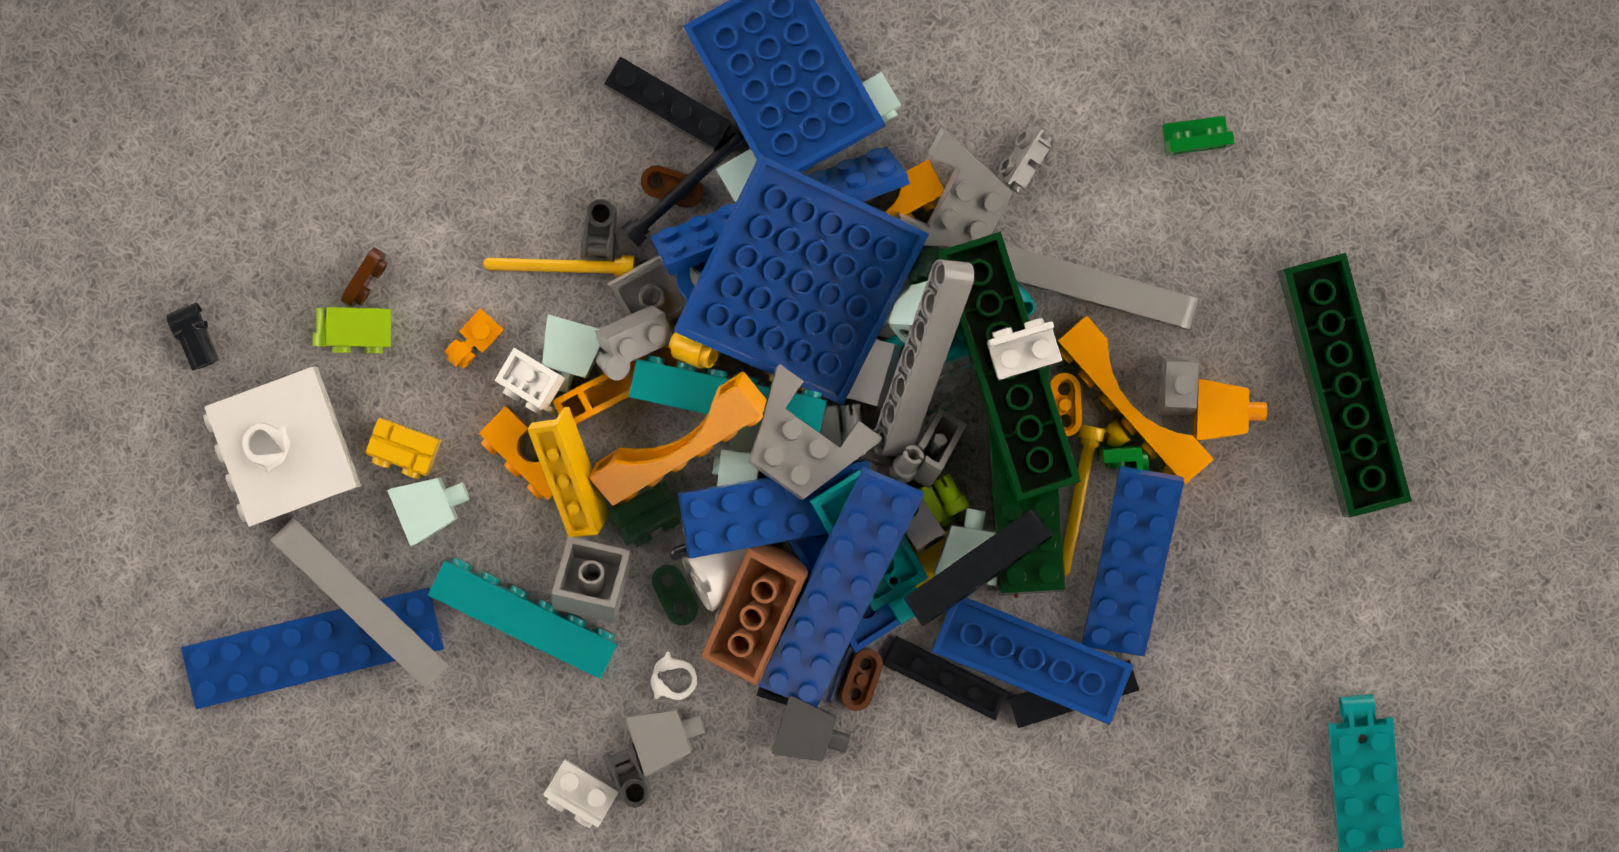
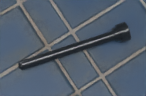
(639, 228)

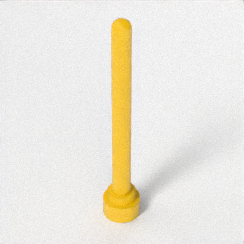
(617, 267)
(1090, 439)

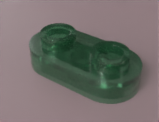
(673, 595)

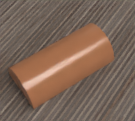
(755, 612)

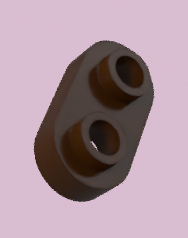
(670, 180)
(371, 267)
(861, 678)

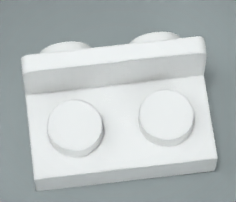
(1024, 349)
(531, 381)
(580, 794)

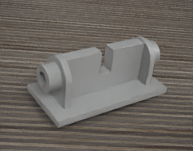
(1030, 145)

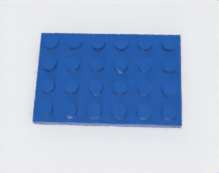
(784, 79)

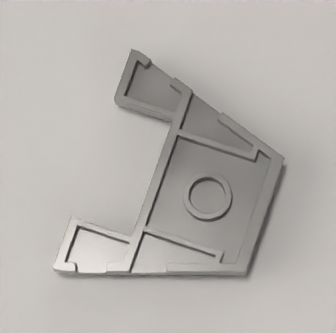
(969, 201)
(794, 451)

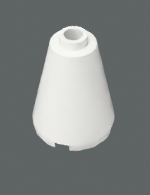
(714, 575)

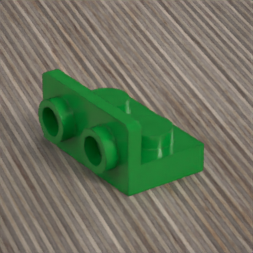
(1196, 135)
(1120, 456)

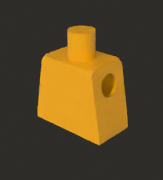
(1224, 410)

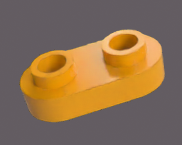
(1070, 403)

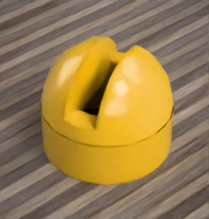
(1116, 434)

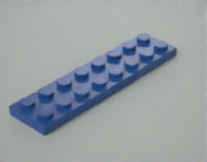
(859, 177)
(840, 586)
(298, 651)

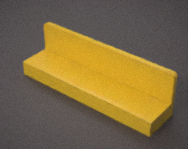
(568, 474)

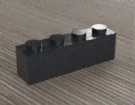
(668, 104)

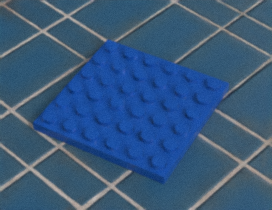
(801, 279)

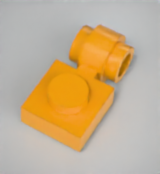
(480, 333)

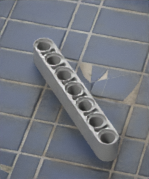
(1102, 288)
(923, 356)
(359, 603)

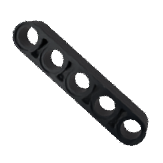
(978, 567)

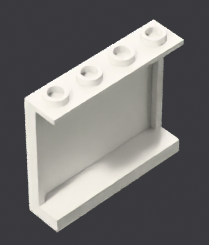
(317, 458)

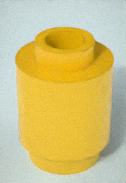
(692, 352)

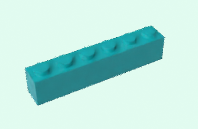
(695, 391)
(523, 618)

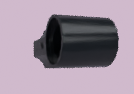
(192, 332)

